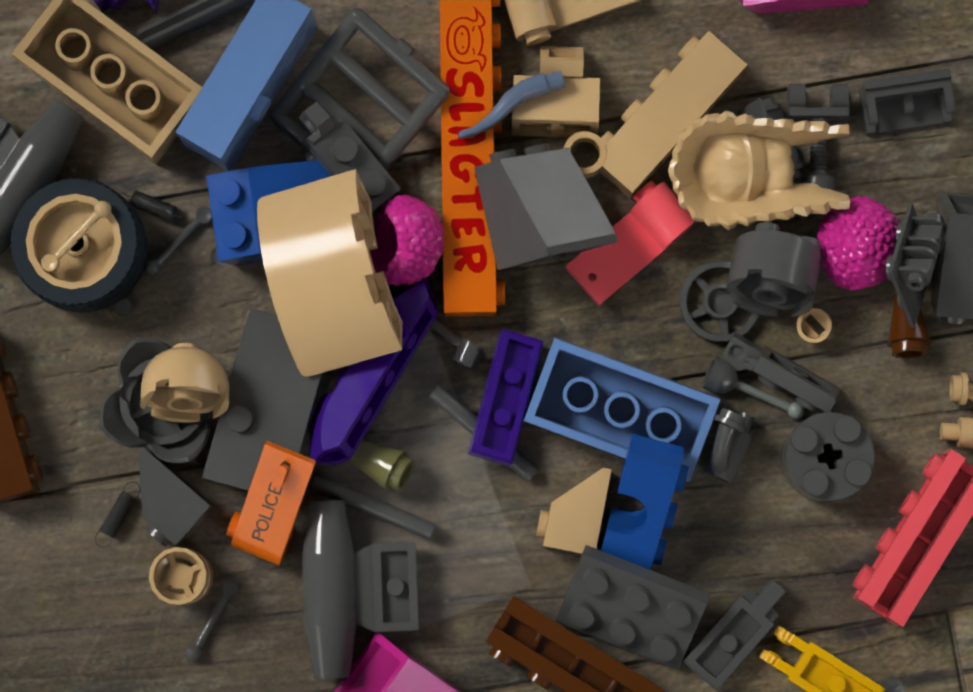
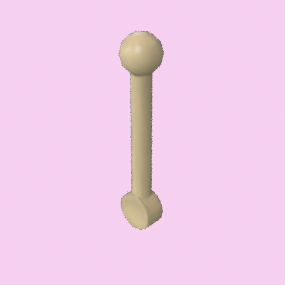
(51, 262)

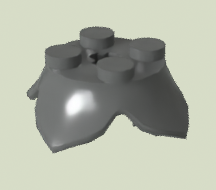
(135, 428)

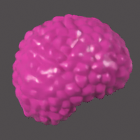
(407, 240)
(857, 243)

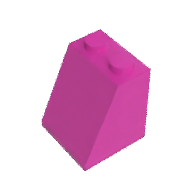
(391, 669)

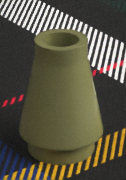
(384, 465)

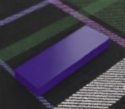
(505, 397)

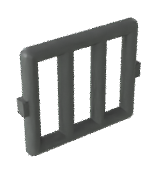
(333, 52)

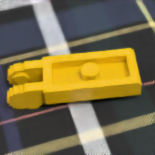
(817, 669)

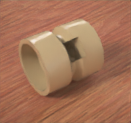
(181, 576)

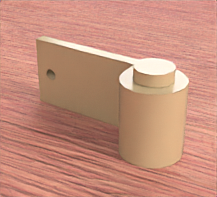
(537, 18)

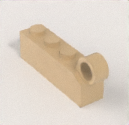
(653, 126)

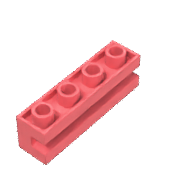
(920, 541)

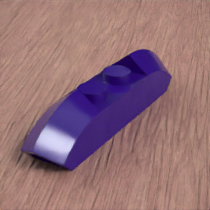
(364, 387)

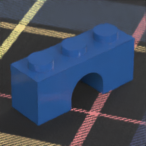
(651, 476)

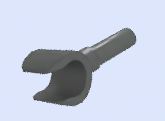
(466, 353)

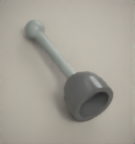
(722, 378)

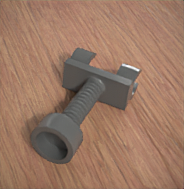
(836, 113)

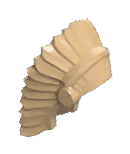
(744, 169)

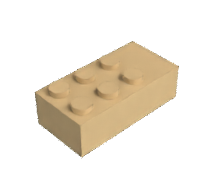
(108, 75)

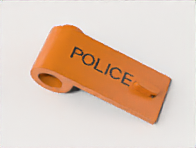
(272, 504)

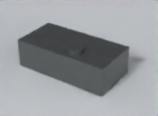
(265, 404)

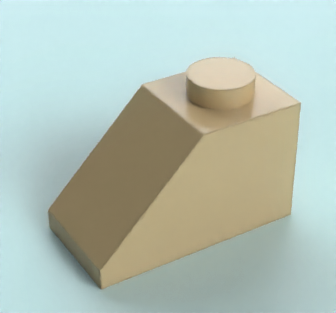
(576, 515)

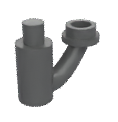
(729, 444)

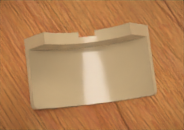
(323, 274)

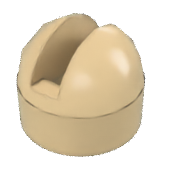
(808, 332)

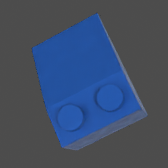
(235, 200)

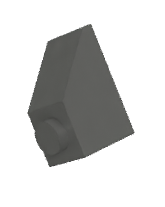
(169, 502)

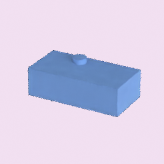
(247, 80)
(610, 400)

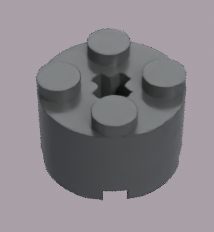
(774, 271)
(840, 435)

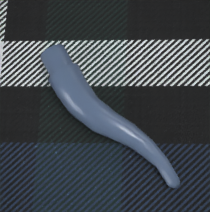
(522, 91)

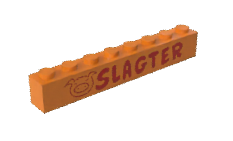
(469, 73)

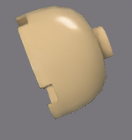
(184, 384)

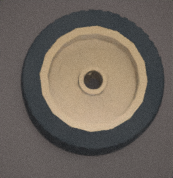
(105, 265)

